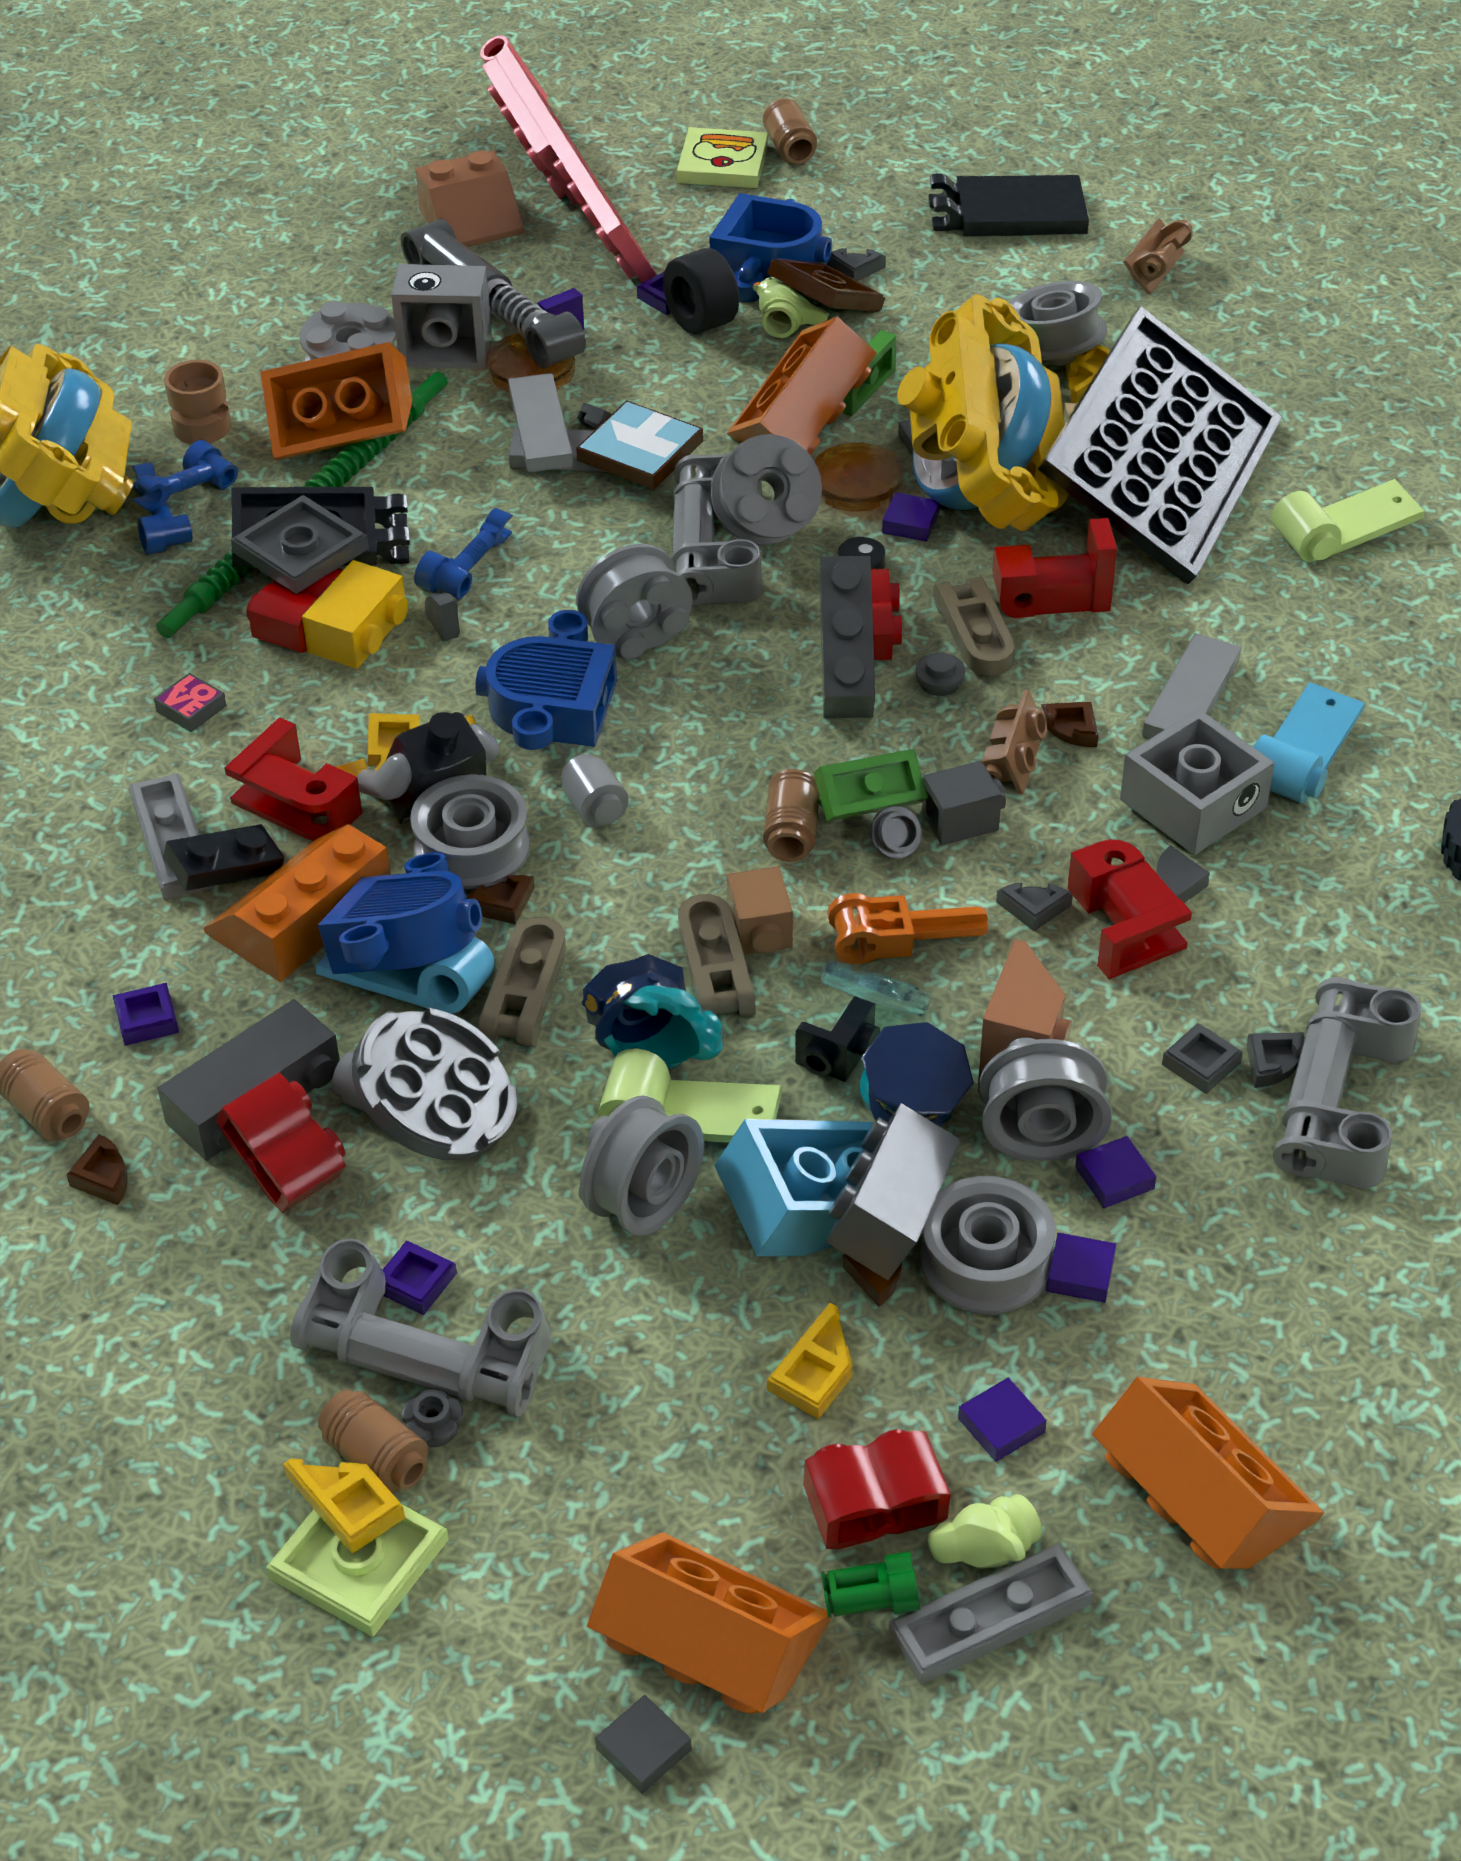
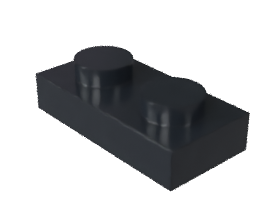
(223, 857)

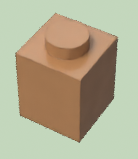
(761, 910)

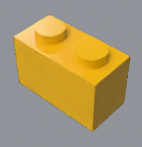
(355, 614)

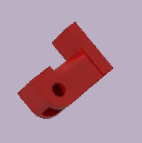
(1058, 581)
(289, 793)
(1133, 899)

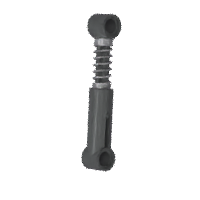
(546, 335)

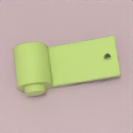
(1340, 526)
(714, 1105)

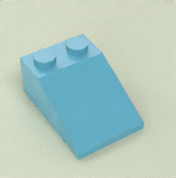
(787, 1179)

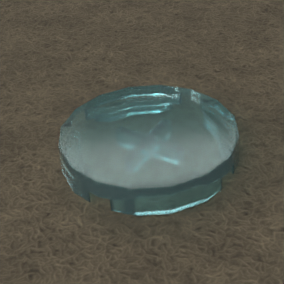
(876, 988)

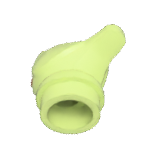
(785, 308)
(987, 1533)

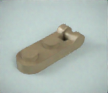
(976, 625)
(715, 955)
(524, 981)

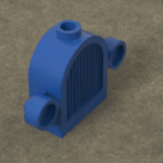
(767, 229)
(551, 684)
(401, 919)

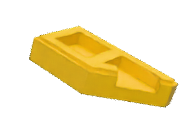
(1083, 370)
(815, 1366)
(347, 1499)

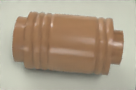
(790, 131)
(791, 815)
(42, 1094)
(372, 1436)

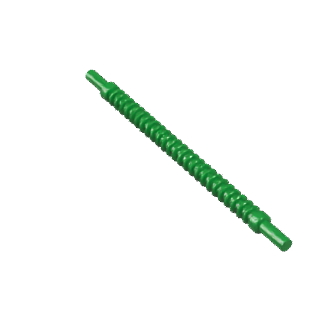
(218, 580)

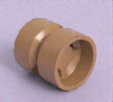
(197, 401)

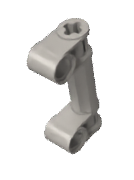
(721, 569)
(1337, 1141)
(344, 1322)

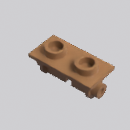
(1158, 252)
(1015, 742)

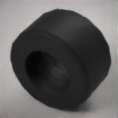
(701, 290)

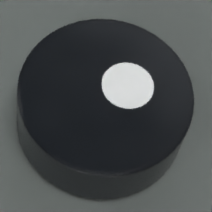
(864, 547)

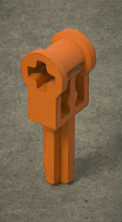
(888, 928)

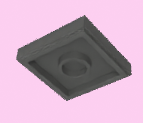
(299, 544)

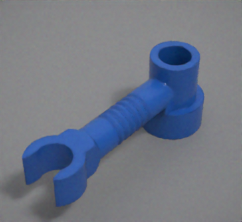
(200, 464)
(162, 527)
(452, 575)

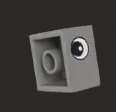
(442, 315)
(1196, 781)

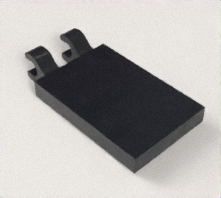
(1009, 205)
(351, 504)

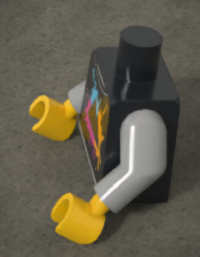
(423, 756)

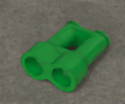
(872, 1587)

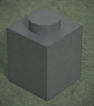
(962, 802)

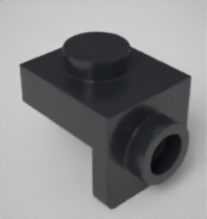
(839, 1050)

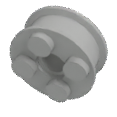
(1063, 318)
(344, 328)
(786, 469)
(634, 599)
(475, 825)
(1044, 1100)
(641, 1164)
(988, 1245)

